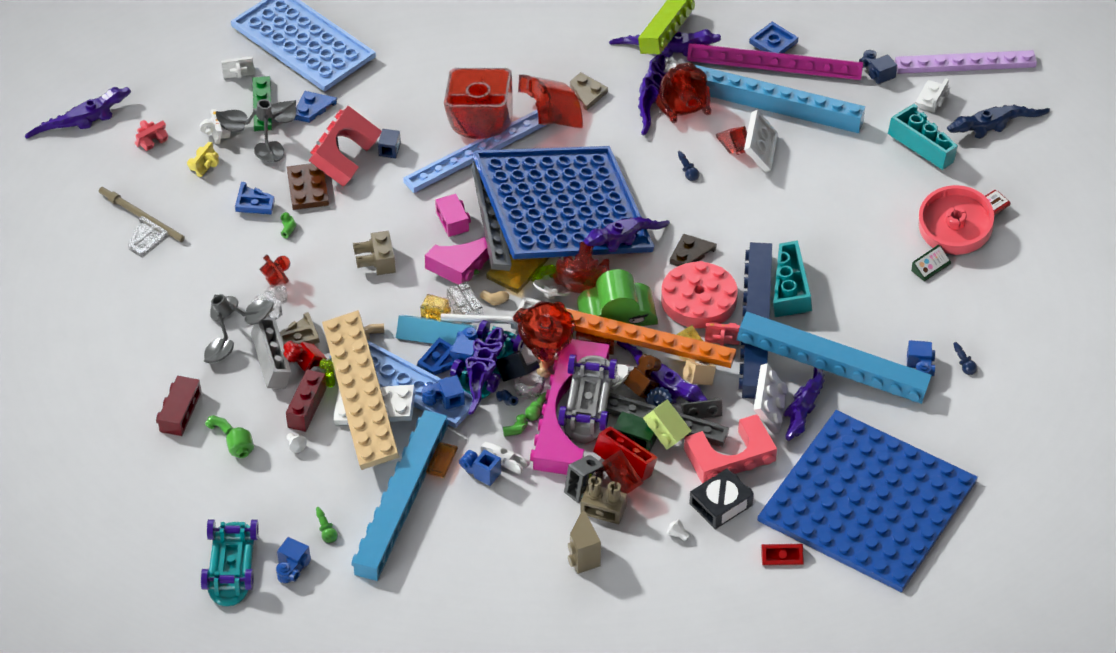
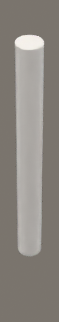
(477, 318)

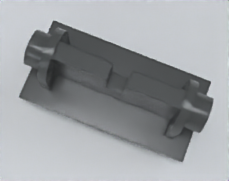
(703, 409)

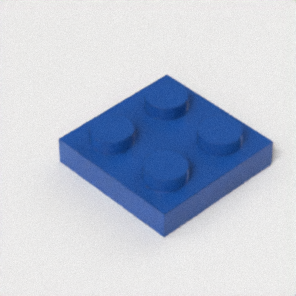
(773, 39)

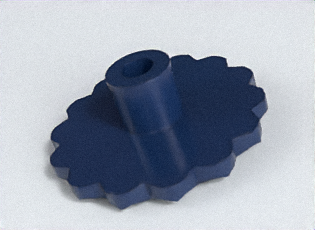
(658, 396)

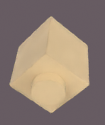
(699, 372)

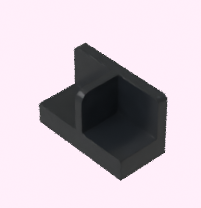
(515, 366)

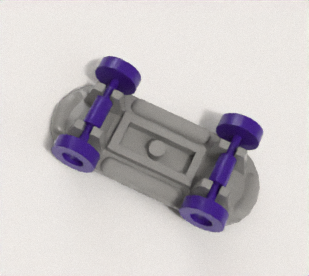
(588, 397)

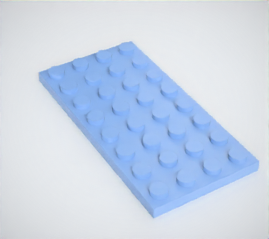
(304, 40)

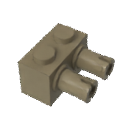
(381, 253)
(603, 502)

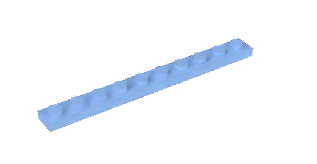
(463, 156)

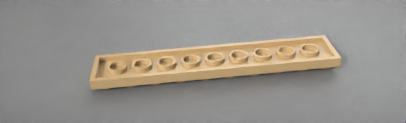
(360, 390)

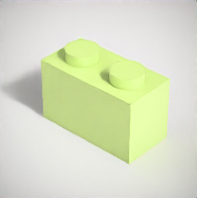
(667, 424)

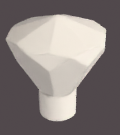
(296, 443)
(676, 529)

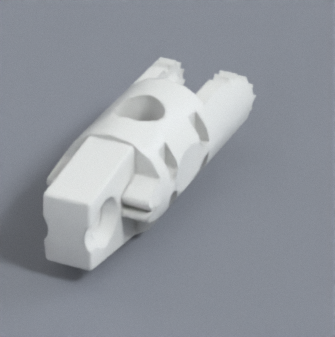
(508, 458)

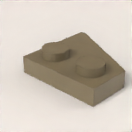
(587, 90)
(300, 331)

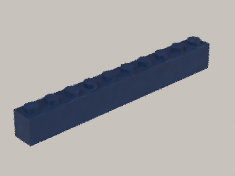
(758, 302)

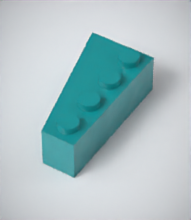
(922, 137)
(791, 286)

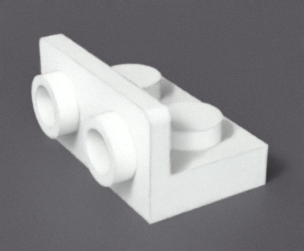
(933, 95)

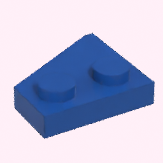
(253, 200)
(437, 358)

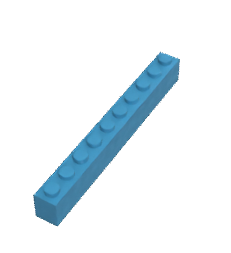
(784, 100)
(833, 357)
(400, 496)

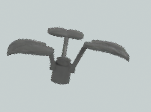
(282, 113)
(222, 307)

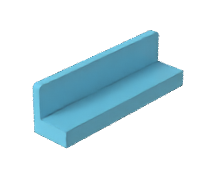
(428, 330)

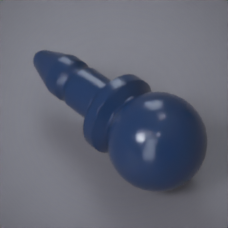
(691, 172)
(968, 366)

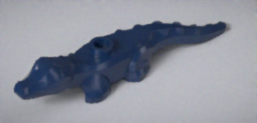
(992, 119)

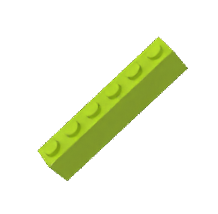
(664, 26)

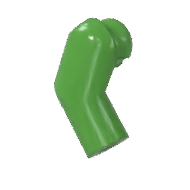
(289, 224)
(517, 428)

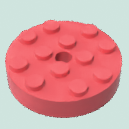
(940, 218)
(699, 294)

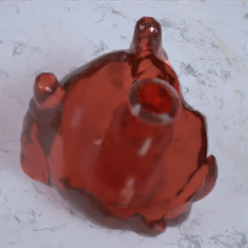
(684, 92)
(581, 272)
(545, 328)

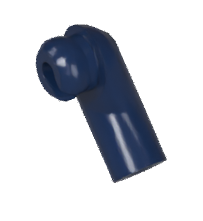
(507, 397)

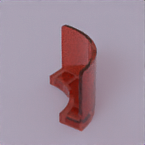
(554, 101)

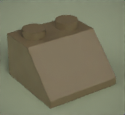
(584, 545)

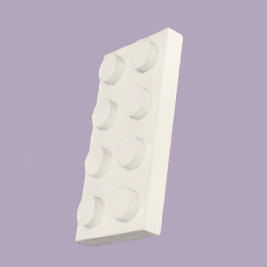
(397, 399)

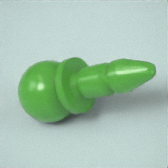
(534, 410)
(328, 534)

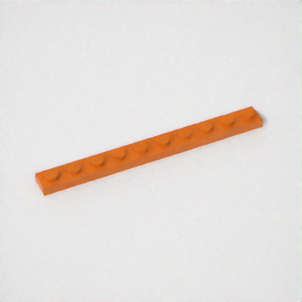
(653, 339)

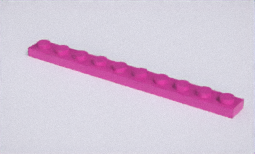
(775, 61)

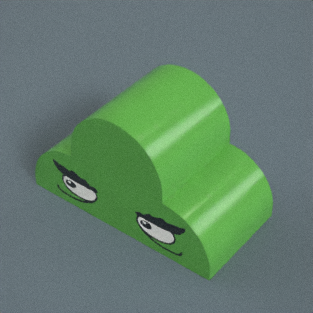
(619, 299)

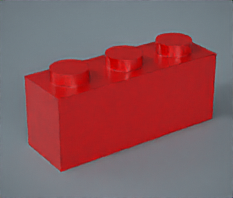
(611, 441)

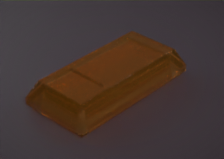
(441, 460)

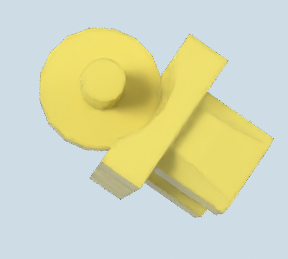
(205, 159)

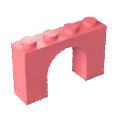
(327, 155)
(709, 463)

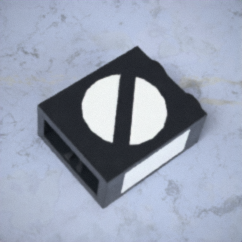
(721, 498)

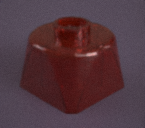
(479, 101)

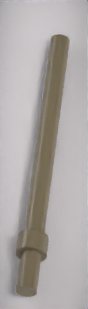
(115, 198)

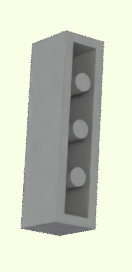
(270, 353)

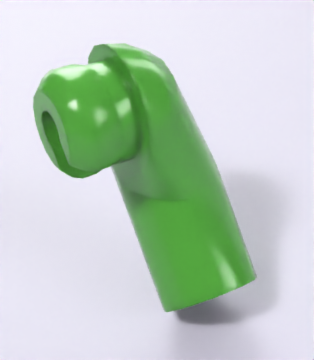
(220, 422)

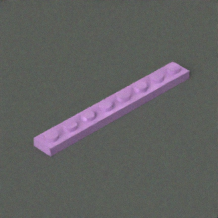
(965, 61)

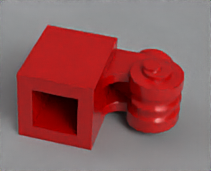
(305, 354)

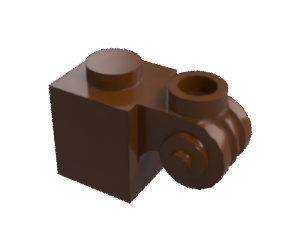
(640, 378)

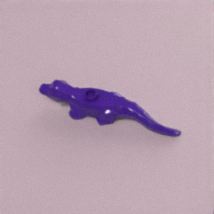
(679, 42)
(650, 89)
(85, 113)
(622, 232)
(483, 363)
(669, 379)
(803, 404)

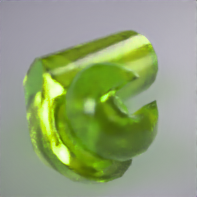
(542, 271)
(329, 372)

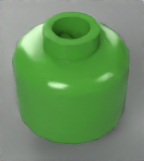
(239, 442)

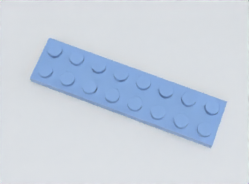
(396, 371)

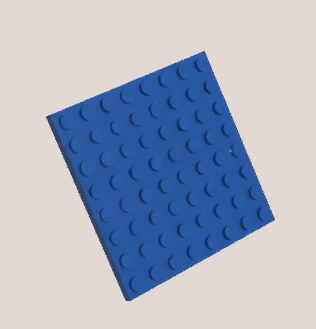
(556, 197)
(868, 500)

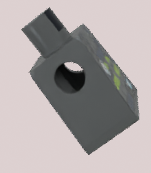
(579, 474)

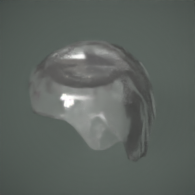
(529, 386)

